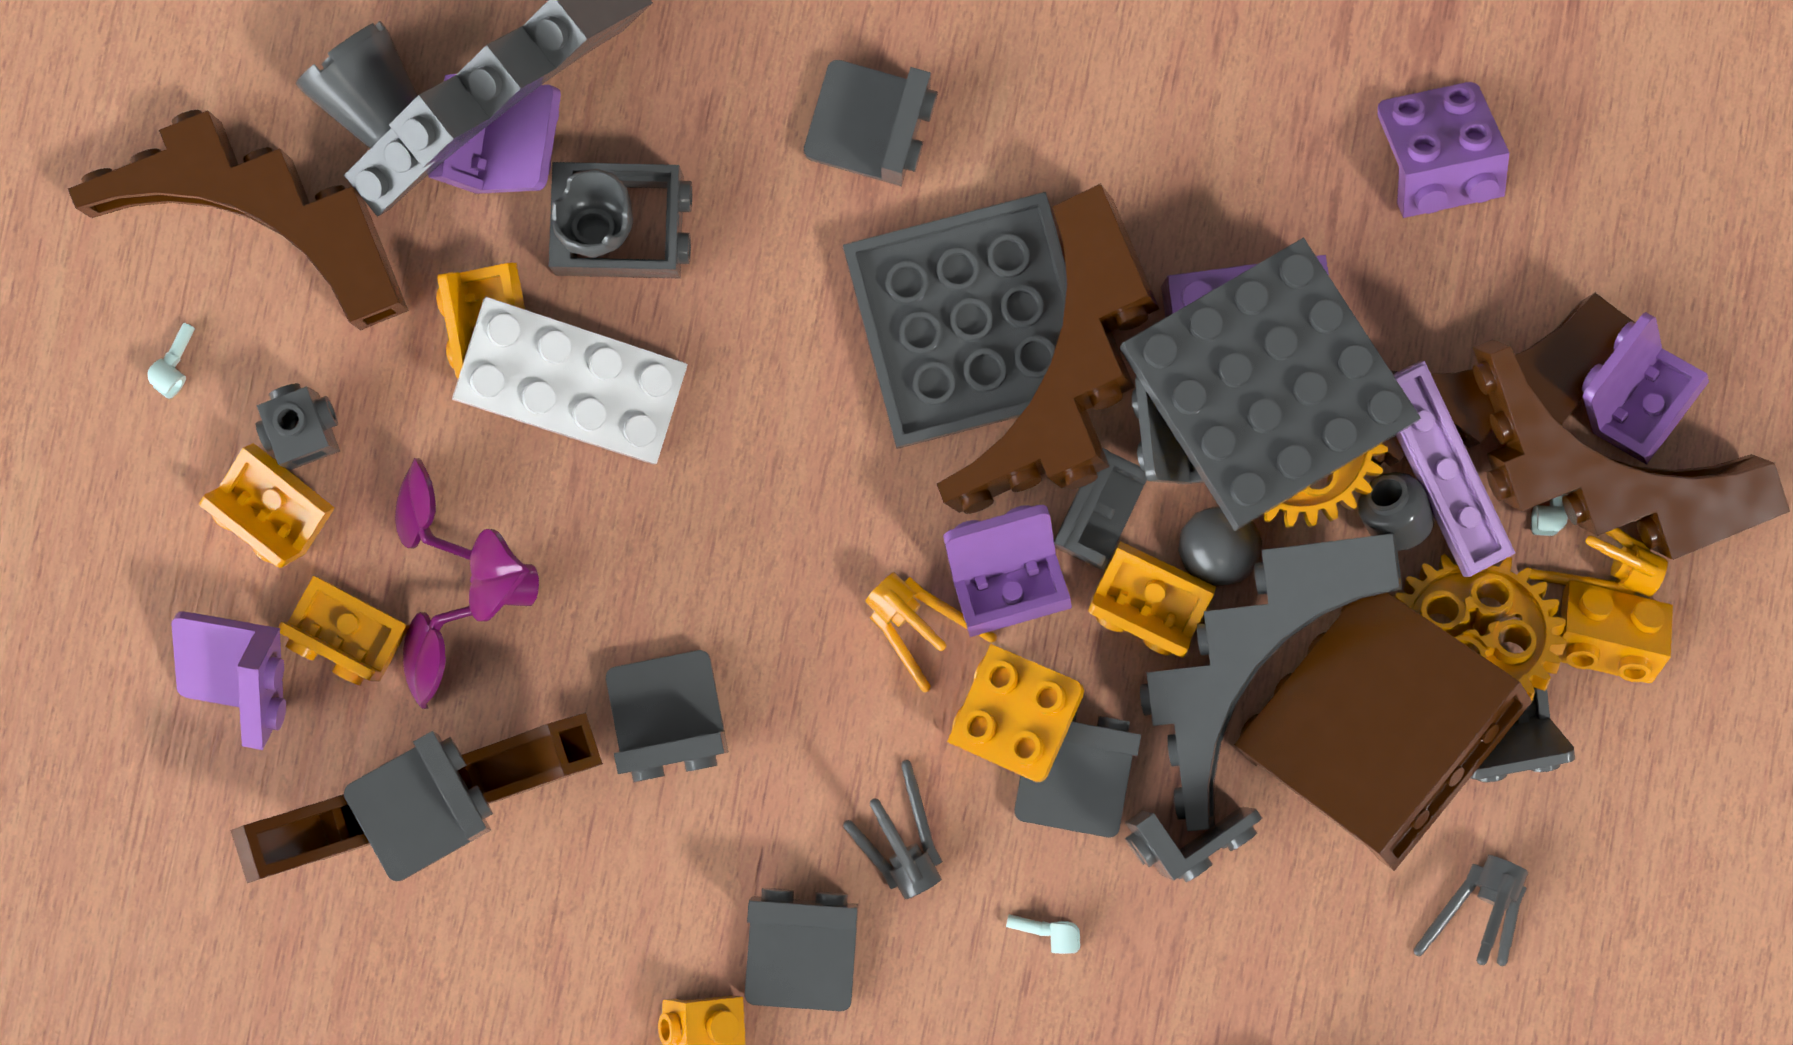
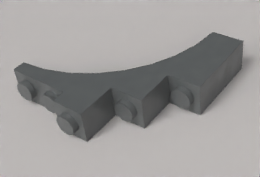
(483, 90)
(1200, 700)

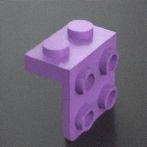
(1444, 148)
(510, 151)
(1640, 391)
(1006, 569)
(233, 667)

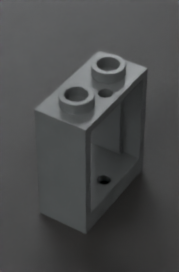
(632, 176)

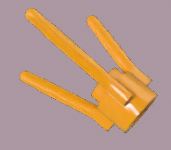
(1633, 565)
(896, 603)

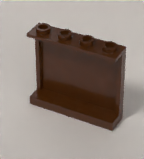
(1383, 723)

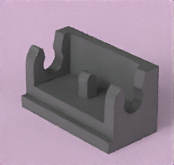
(1101, 512)

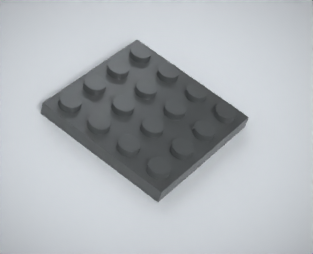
(961, 315)
(1269, 383)

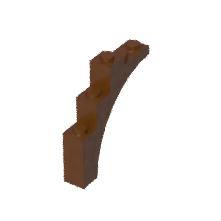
(203, 171)
(1551, 367)
(1086, 371)
(1676, 507)
(497, 769)

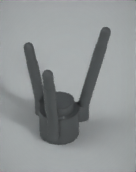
(912, 869)
(1499, 885)

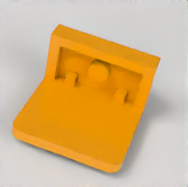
(1016, 713)

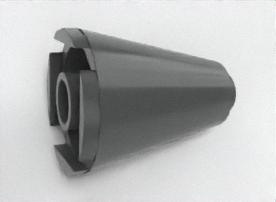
(361, 84)

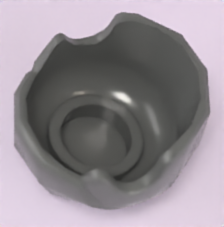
(592, 213)
(1217, 551)

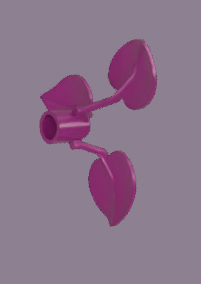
(495, 581)

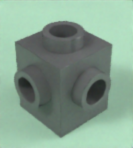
(311, 437)

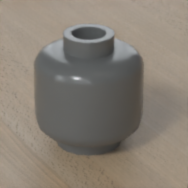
(1398, 508)

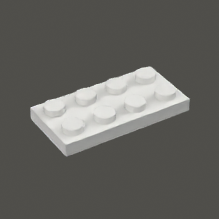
(569, 381)

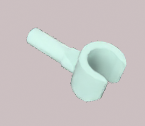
(162, 373)
(1549, 519)
(1064, 934)

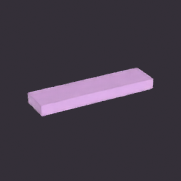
(1450, 477)

